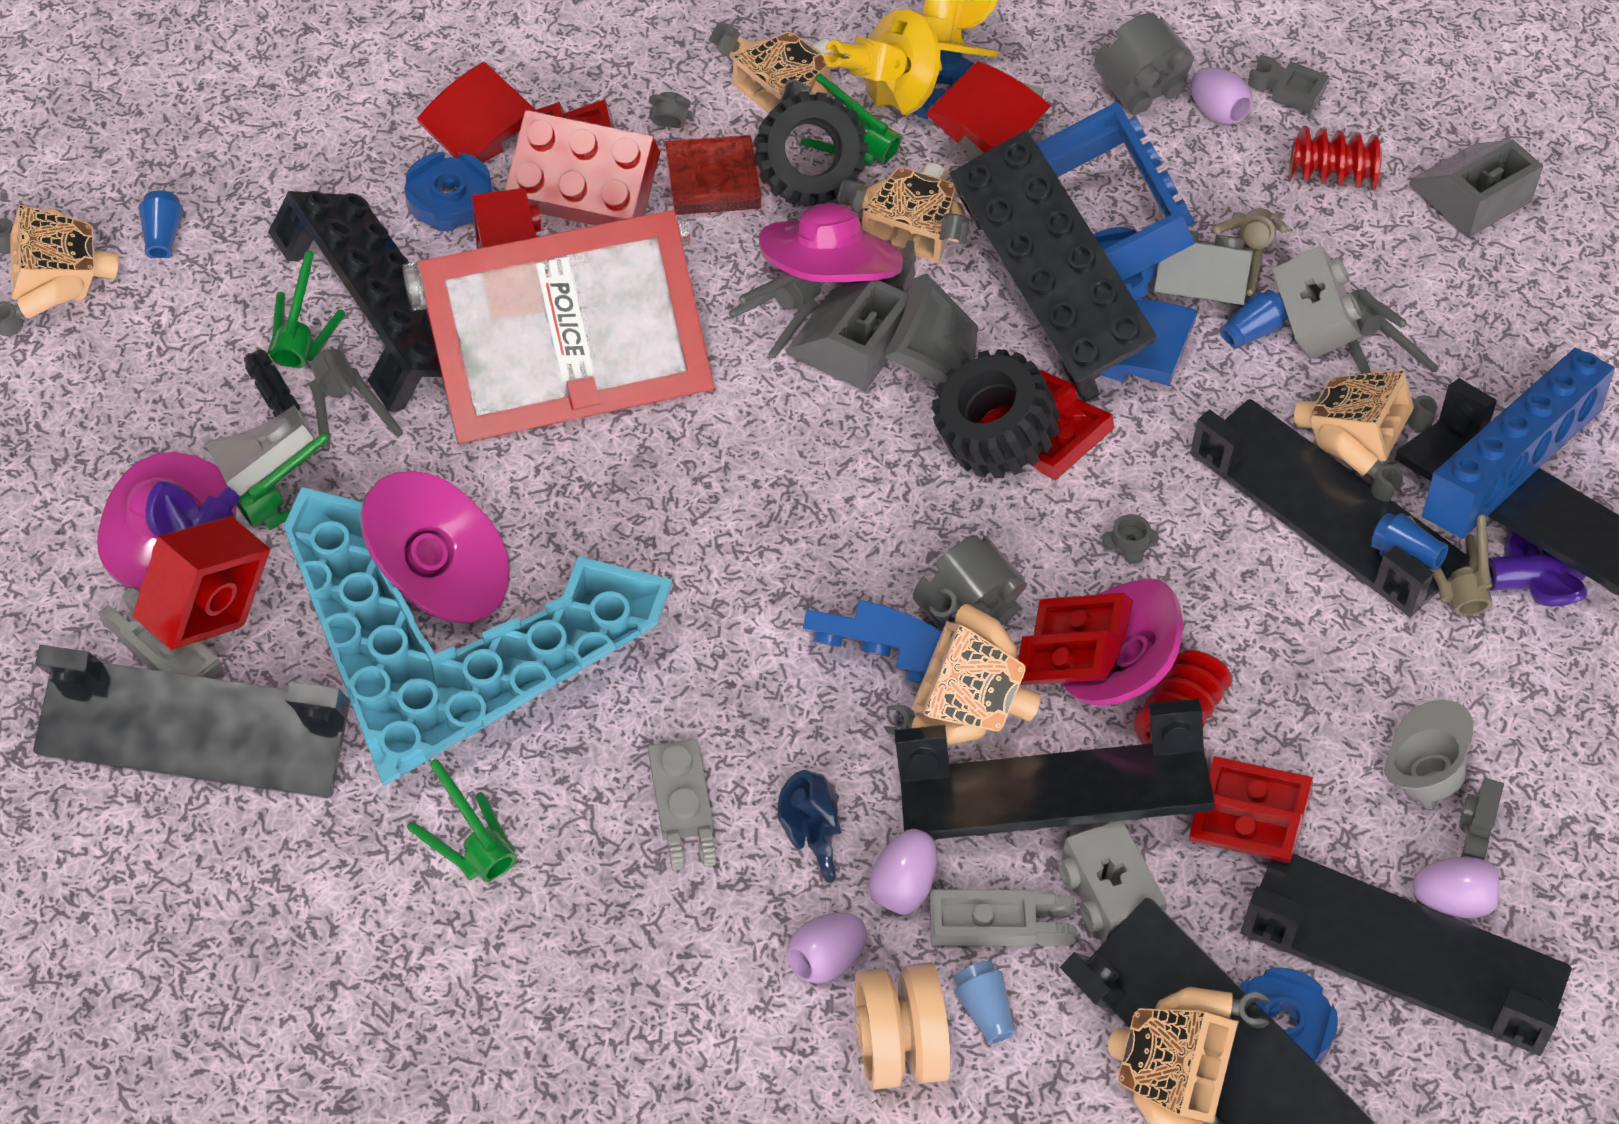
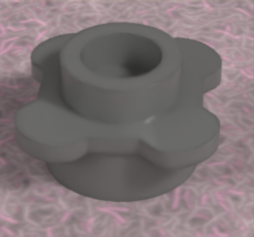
(669, 109)
(1131, 526)

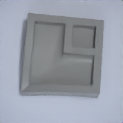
(259, 451)

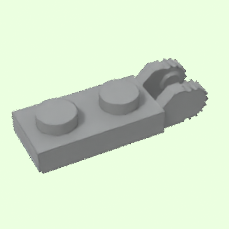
(186, 660)
(682, 799)
(999, 918)

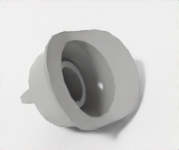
(1431, 751)

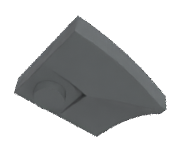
(932, 332)

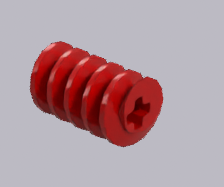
(1336, 156)
(1191, 677)

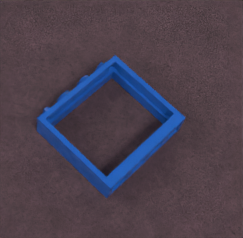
(1095, 137)

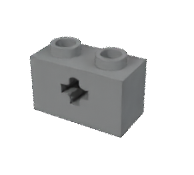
(1317, 301)
(1107, 876)

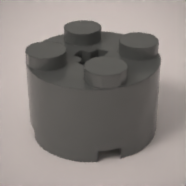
(1144, 62)
(978, 577)

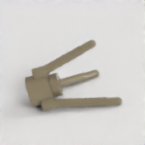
(1257, 231)
(1470, 584)

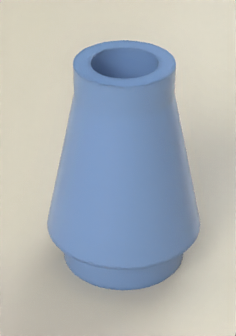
(985, 999)

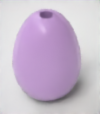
(1221, 95)
(904, 872)
(1459, 887)
(826, 946)

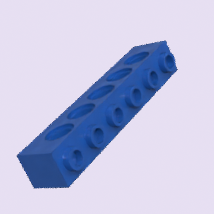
(1517, 442)

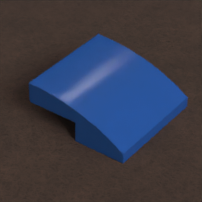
(1160, 360)

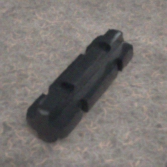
(269, 382)

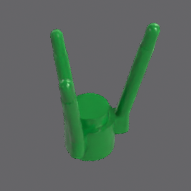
(881, 139)
(292, 342)
(263, 499)
(487, 850)

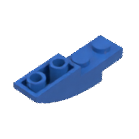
(879, 631)

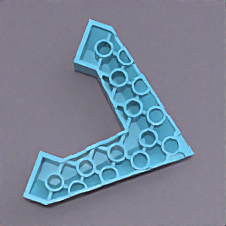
(424, 701)

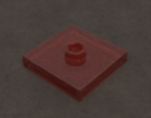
(712, 175)

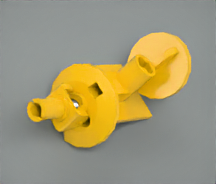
(905, 47)

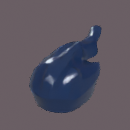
(810, 810)

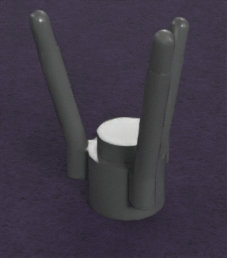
(790, 293)
(1372, 320)
(336, 378)

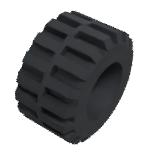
(833, 119)
(978, 389)

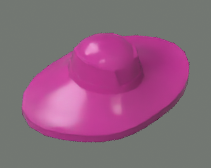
(829, 247)
(123, 534)
(435, 546)
(1147, 649)

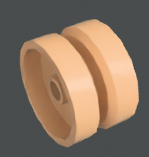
(902, 1026)

